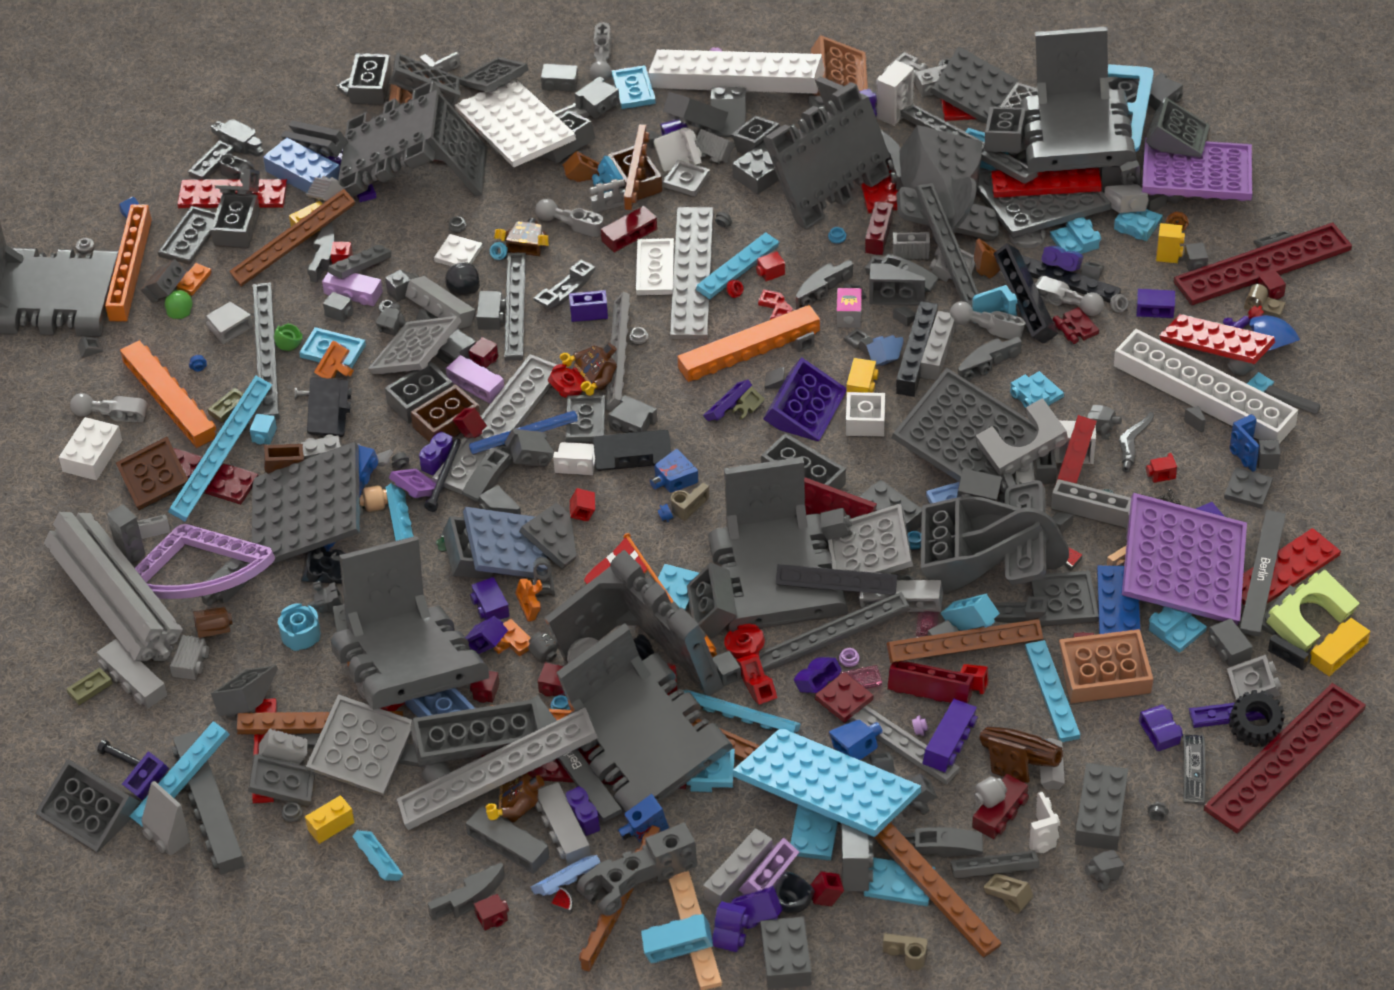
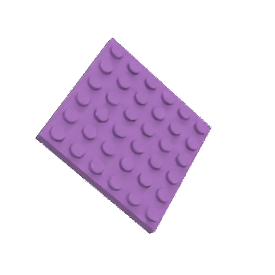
(1220, 172)
(1184, 558)

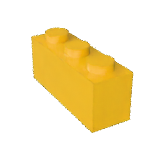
(1339, 646)

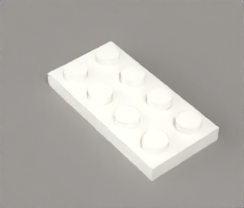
(655, 267)

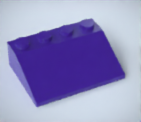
(805, 402)

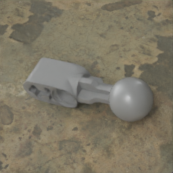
(602, 50)
(579, 219)
(1059, 293)
(997, 322)
(119, 409)

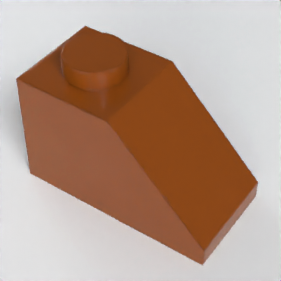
(580, 167)
(985, 259)

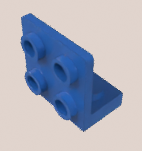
(1243, 441)

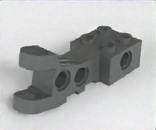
(661, 857)

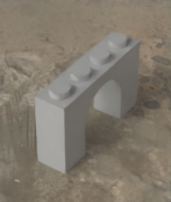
(1009, 458)

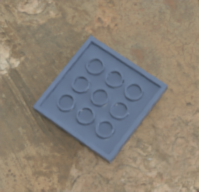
(498, 543)

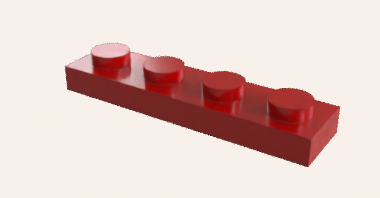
(1076, 449)

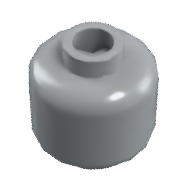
(990, 792)

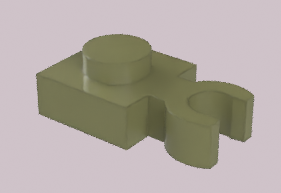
(749, 401)

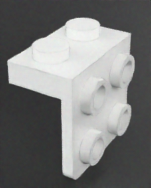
(677, 146)
(574, 458)
(1045, 830)

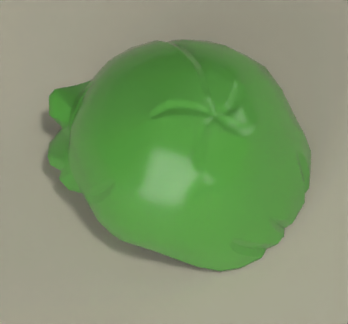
(178, 304)
(287, 337)

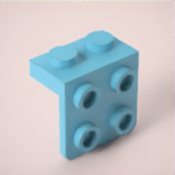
(995, 300)

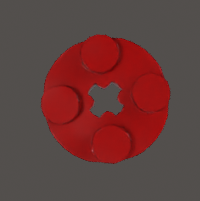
(566, 380)
(750, 632)

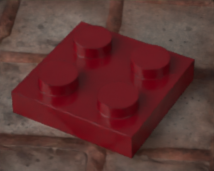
(844, 697)

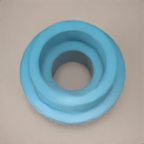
(494, 251)

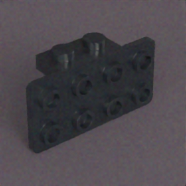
(328, 406)
(631, 449)

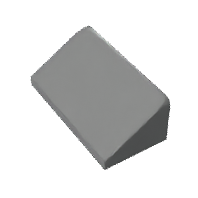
(153, 526)

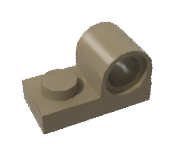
(1259, 296)
(686, 504)
(1014, 892)
(907, 946)

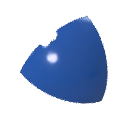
(1276, 327)

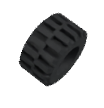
(1260, 703)

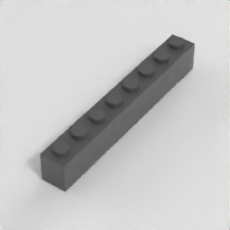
(210, 811)

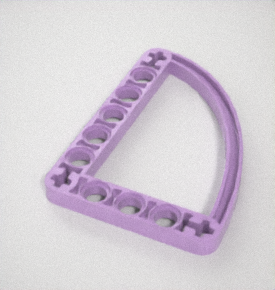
(179, 538)

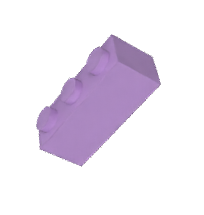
(356, 286)
(475, 379)
(770, 868)

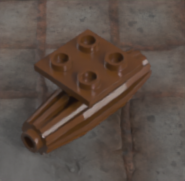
(1014, 750)

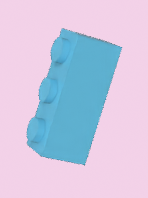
(971, 613)
(677, 938)

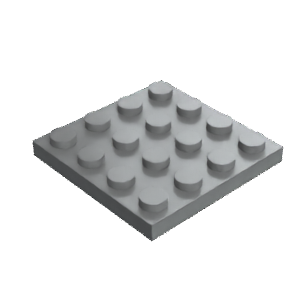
(414, 345)
(875, 543)
(360, 745)

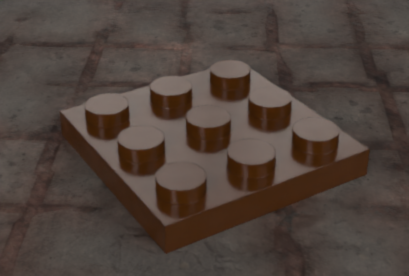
(152, 473)

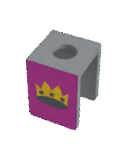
(849, 307)

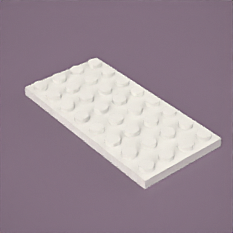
(515, 122)

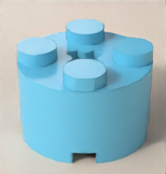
(299, 626)

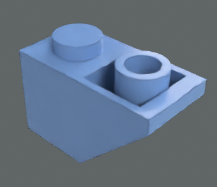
(885, 349)

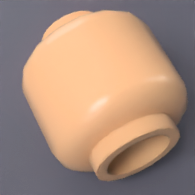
(373, 498)

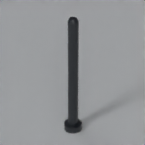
(431, 504)
(104, 747)

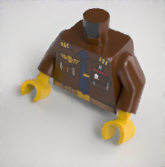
(524, 238)
(594, 365)
(516, 798)

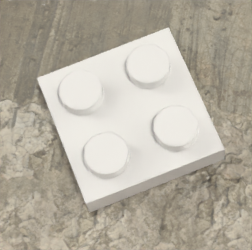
(457, 250)

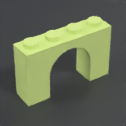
(1320, 590)

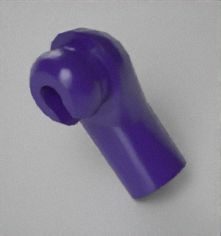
(1243, 322)

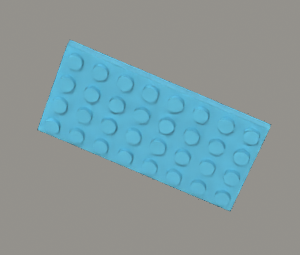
(827, 781)

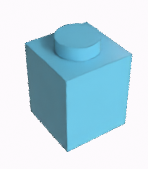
(263, 429)

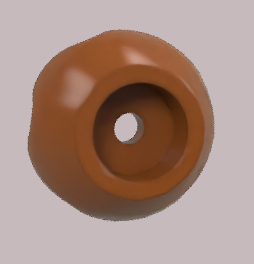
(1178, 216)

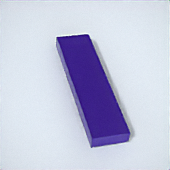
(1217, 715)

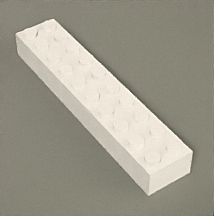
(736, 69)
(1203, 386)

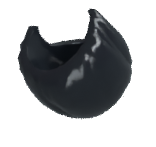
(462, 278)
(793, 892)

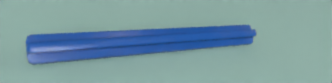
(540, 426)

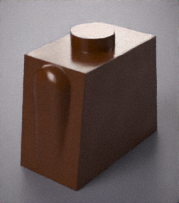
(282, 456)
(212, 621)

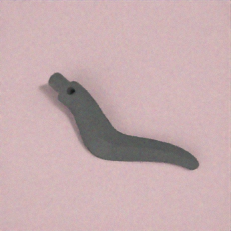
(1127, 441)

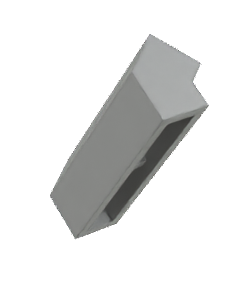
(1053, 776)

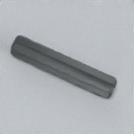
(1293, 399)

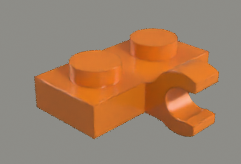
(194, 279)
(333, 362)
(526, 596)
(514, 638)

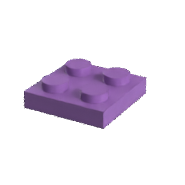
(413, 482)

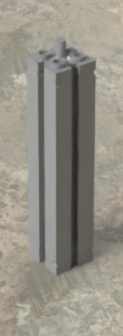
(113, 587)

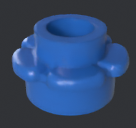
(197, 363)
(665, 513)

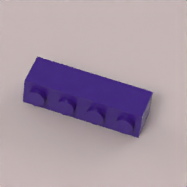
(950, 735)

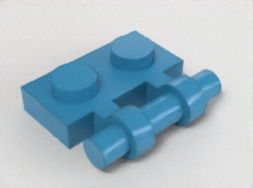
(607, 172)

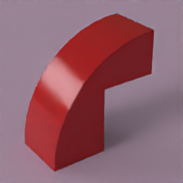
(758, 684)

